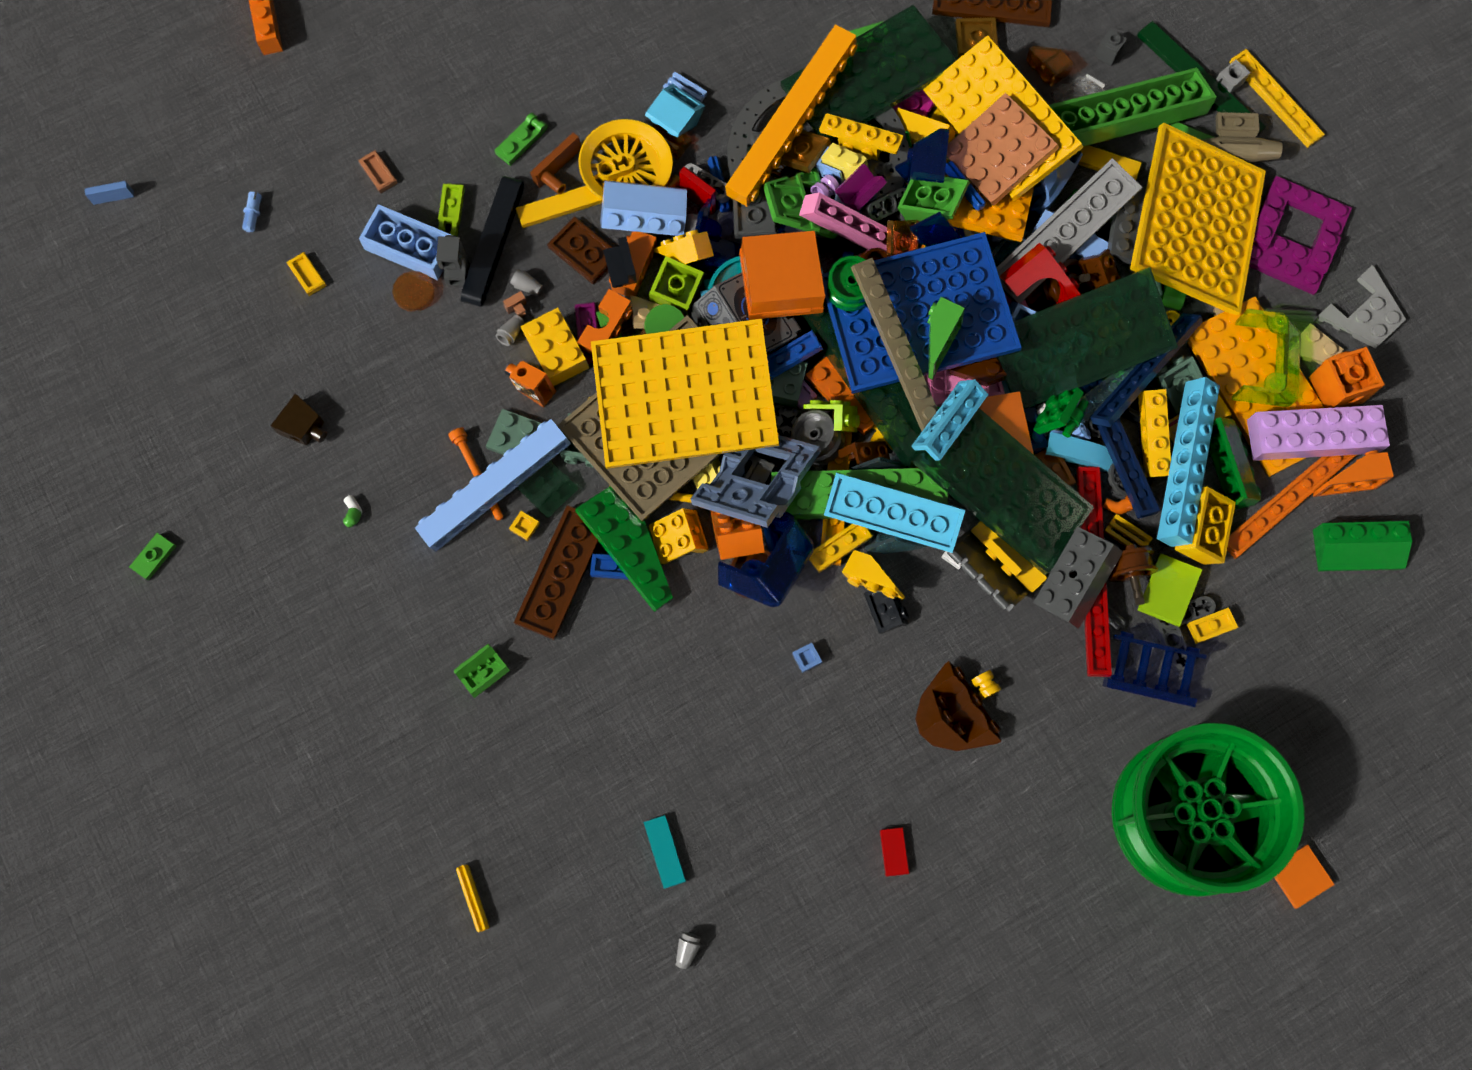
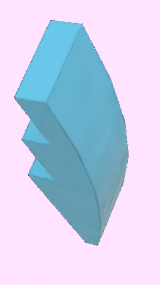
(1079, 451)

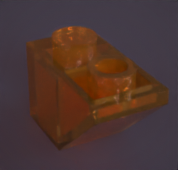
(1050, 63)

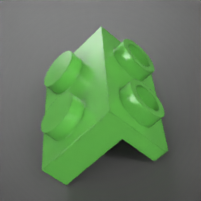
(481, 670)

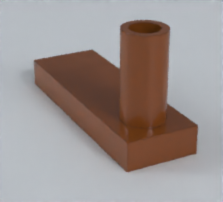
(546, 169)

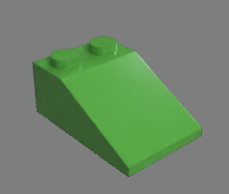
(928, 198)
(944, 326)

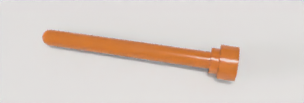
(459, 438)

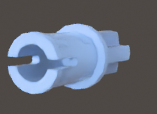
(251, 212)

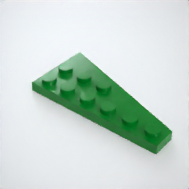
(628, 545)

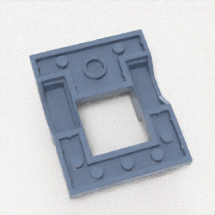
(754, 500)

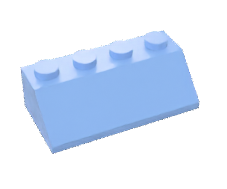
(643, 208)

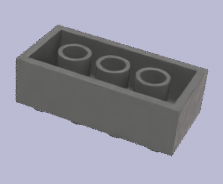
(1078, 577)

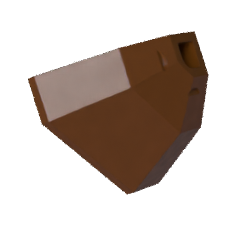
(953, 714)

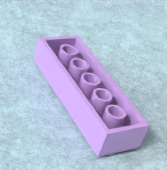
(1317, 432)

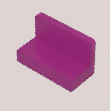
(859, 187)

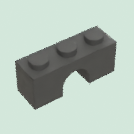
(453, 260)

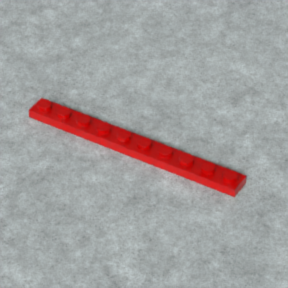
(1097, 619)

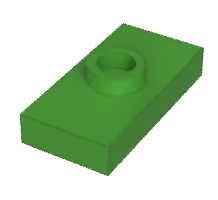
(152, 556)

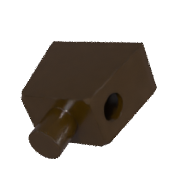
(299, 422)

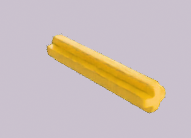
(472, 898)

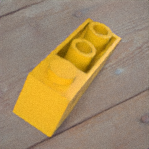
(687, 249)
(865, 571)

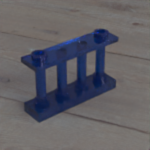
(1139, 685)

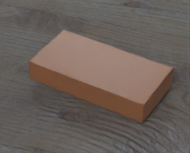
(378, 171)

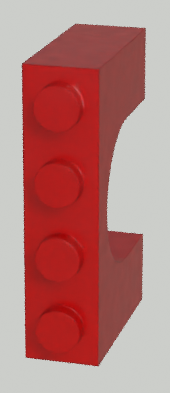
(1038, 265)

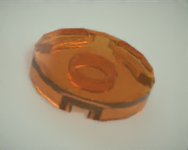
(413, 291)

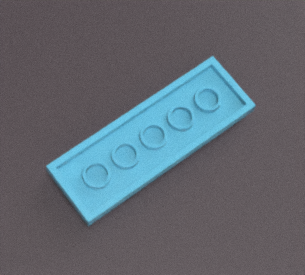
(894, 512)

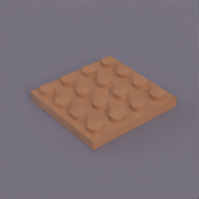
(1000, 149)

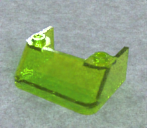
(1283, 385)

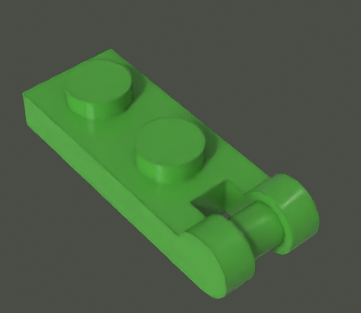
(521, 139)

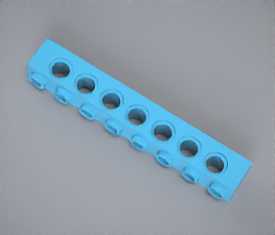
(1188, 462)

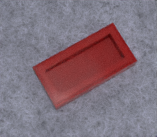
(894, 852)

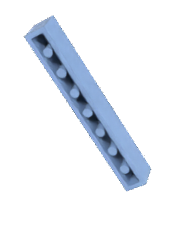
(492, 485)

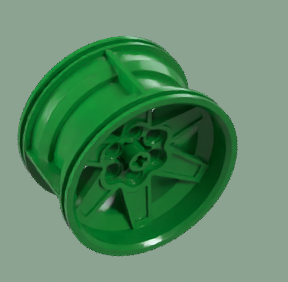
(1275, 802)

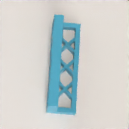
(950, 419)

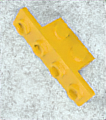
(861, 137)
(1012, 561)

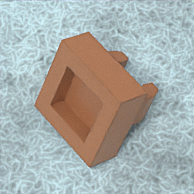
(516, 304)

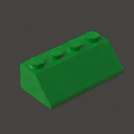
(1232, 464)
(1362, 545)

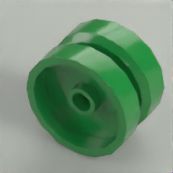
(843, 287)

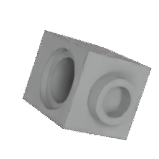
(1233, 76)

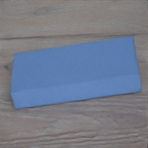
(109, 192)

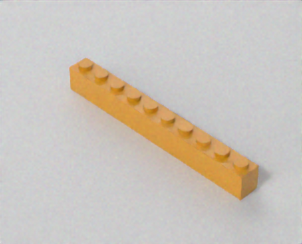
(791, 116)

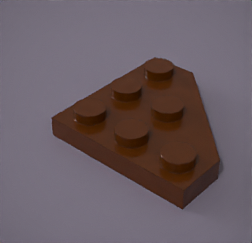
(985, 372)

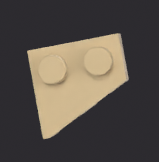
(1317, 346)

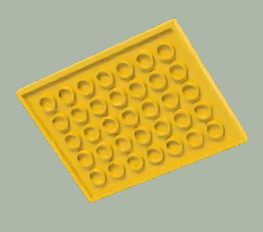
(1198, 219)

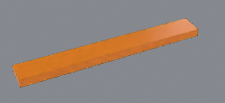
(1284, 502)

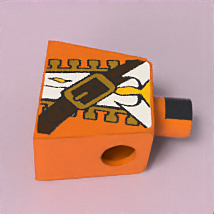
(531, 382)

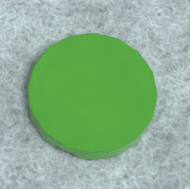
(662, 318)

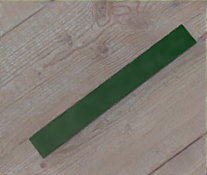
(1180, 61)

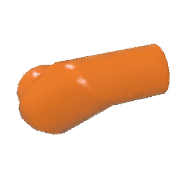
(1118, 507)

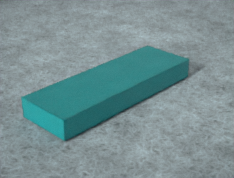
(664, 852)

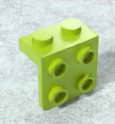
(844, 415)

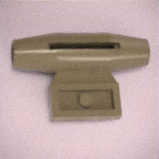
(1238, 137)

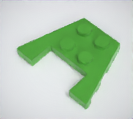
(786, 199)

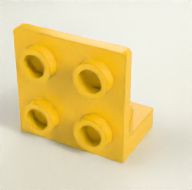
(678, 535)

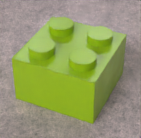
(676, 285)

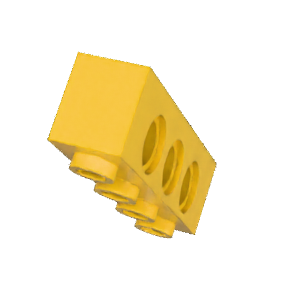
(1155, 432)

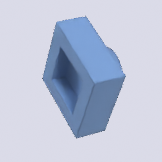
(807, 657)

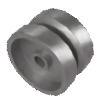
(818, 429)

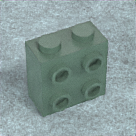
(788, 385)

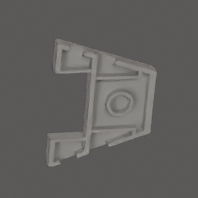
(1374, 318)

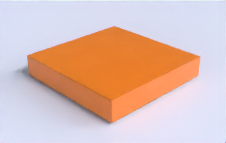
(1303, 877)

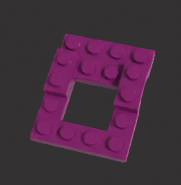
(1285, 258)

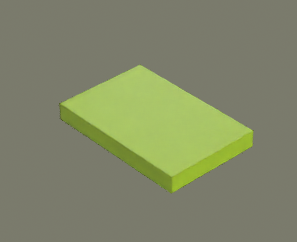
(1170, 590)

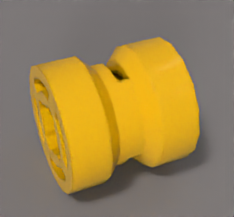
(986, 685)

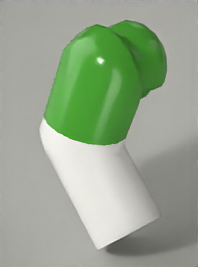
(354, 512)

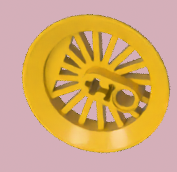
(653, 147)

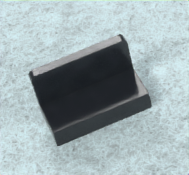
(620, 264)

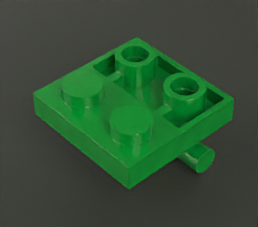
(1062, 410)

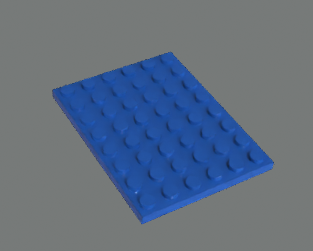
(914, 280)

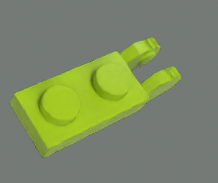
(451, 207)

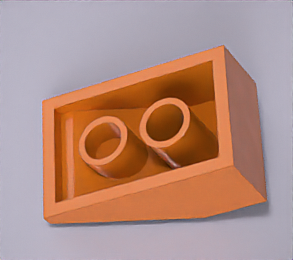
(1363, 475)

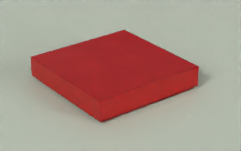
(697, 189)

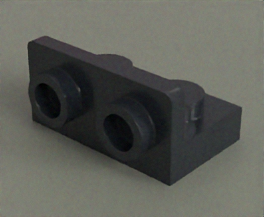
(886, 612)

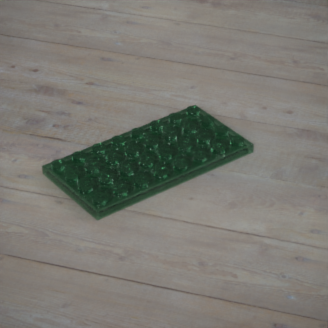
(886, 69)
(1088, 338)
(1009, 490)

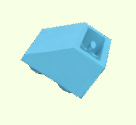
(675, 111)

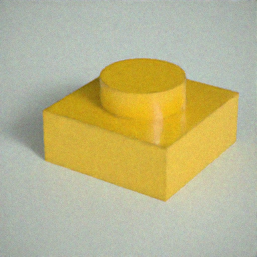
(524, 525)

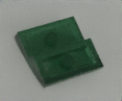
(548, 489)

